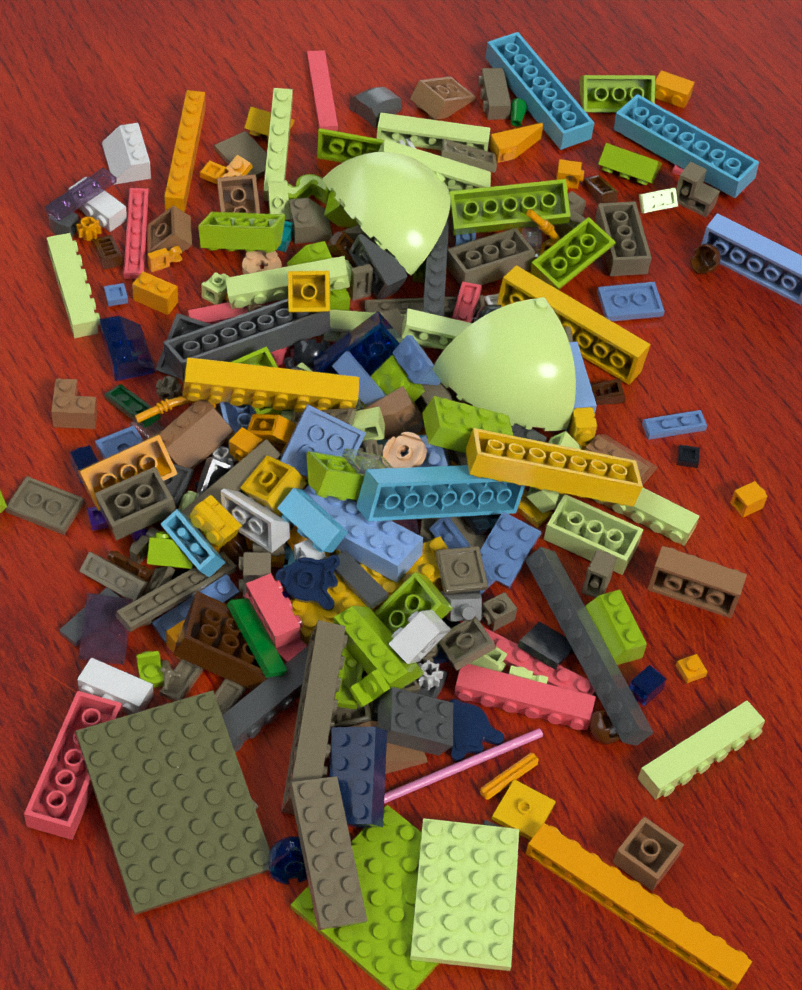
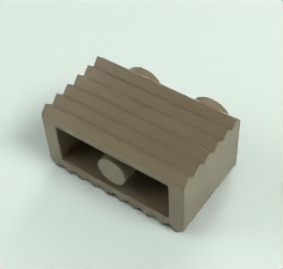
(598, 574)

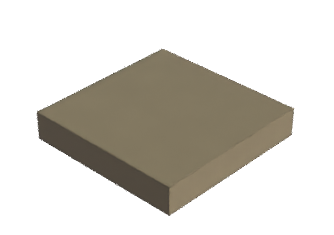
(461, 570)

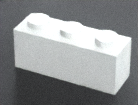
(105, 209)
(115, 685)

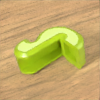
(309, 185)

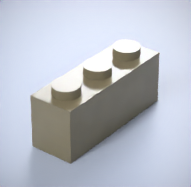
(494, 93)

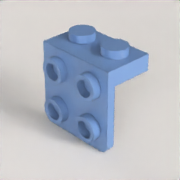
(415, 362)

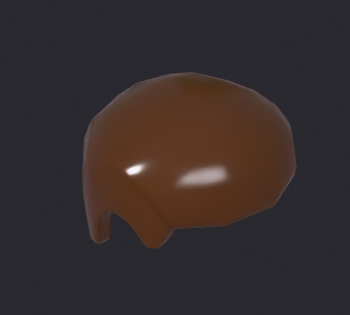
(705, 259)
(235, 548)
(603, 729)

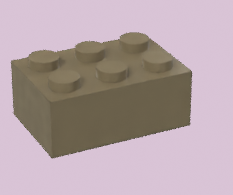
(135, 503)

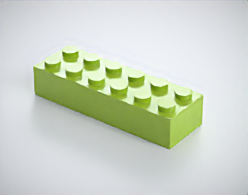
(507, 206)

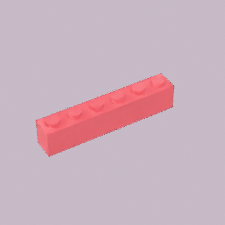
(524, 696)

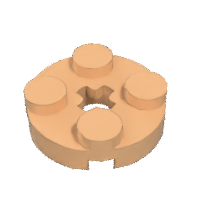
(254, 259)
(407, 441)

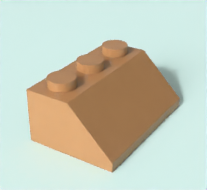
(195, 434)
(606, 445)

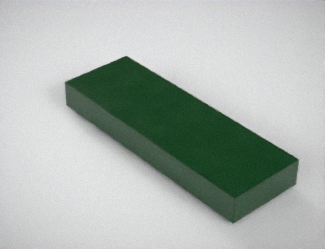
(130, 404)

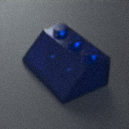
(125, 348)

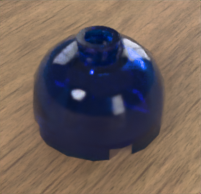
(287, 860)

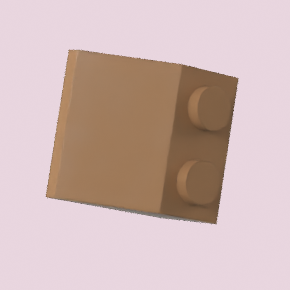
(170, 230)

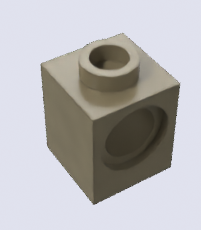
(500, 604)

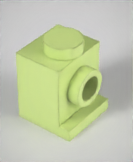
(216, 285)
(492, 660)

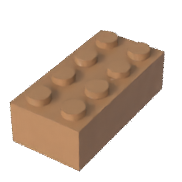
(697, 581)

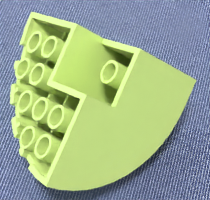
(394, 202)
(514, 365)

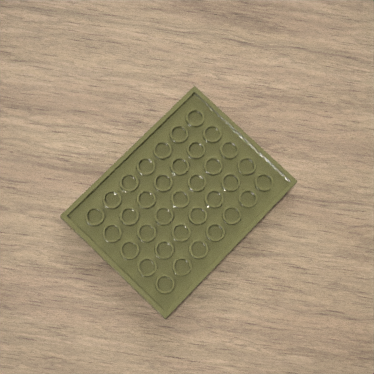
(174, 801)

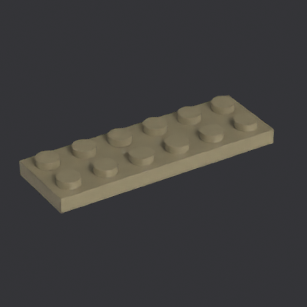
(327, 853)

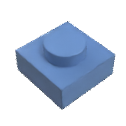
(116, 294)

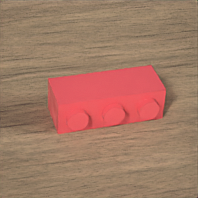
(274, 610)

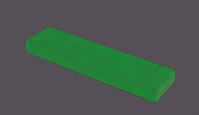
(257, 638)

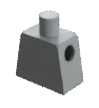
(465, 605)

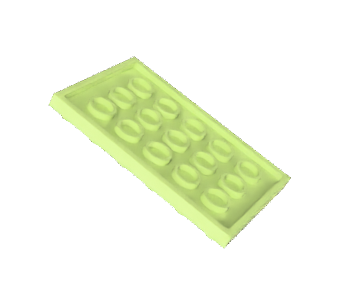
(465, 895)

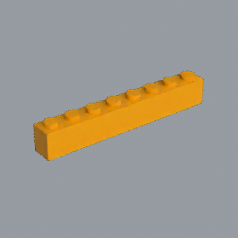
(185, 150)

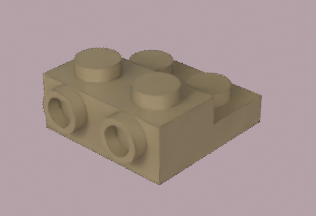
(466, 643)

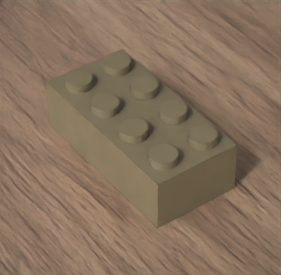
(624, 226)
(489, 257)

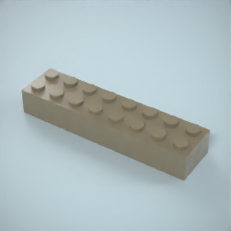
(316, 706)

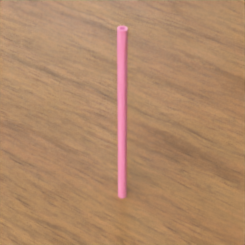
(462, 765)

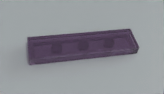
(80, 194)

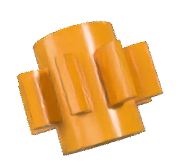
(88, 228)

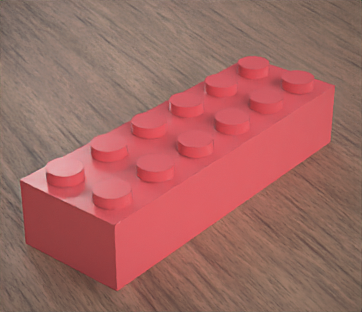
(64, 782)

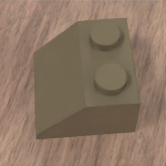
(308, 221)

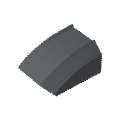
(373, 102)

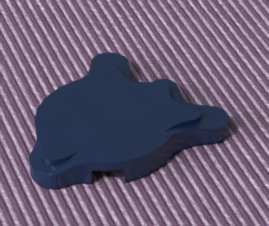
(310, 579)
(470, 730)

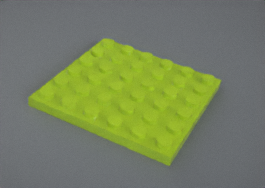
(388, 883)

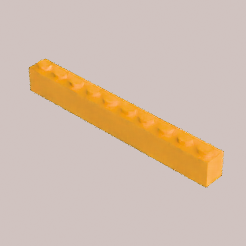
(638, 907)

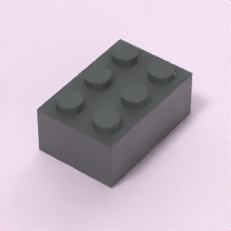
(416, 721)

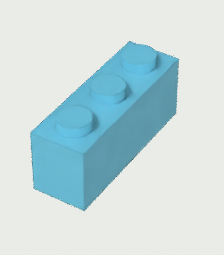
(312, 521)
(193, 543)

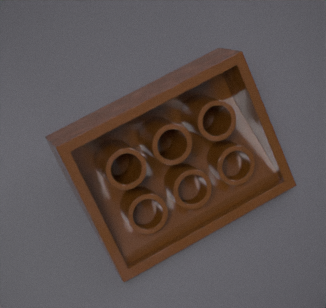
(216, 643)

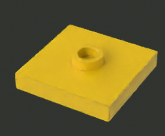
(523, 809)

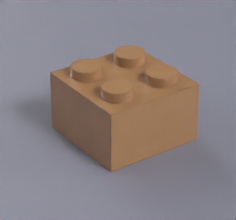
(648, 853)

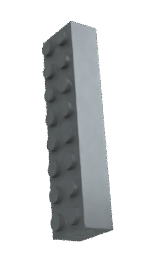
(245, 334)

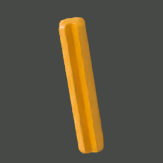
(507, 777)

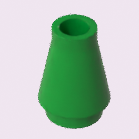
(517, 112)

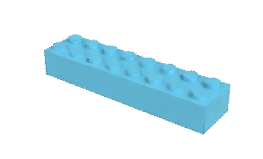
(541, 90)
(685, 143)
(433, 494)

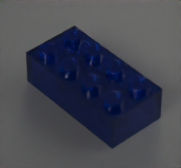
(368, 343)

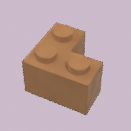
(70, 409)

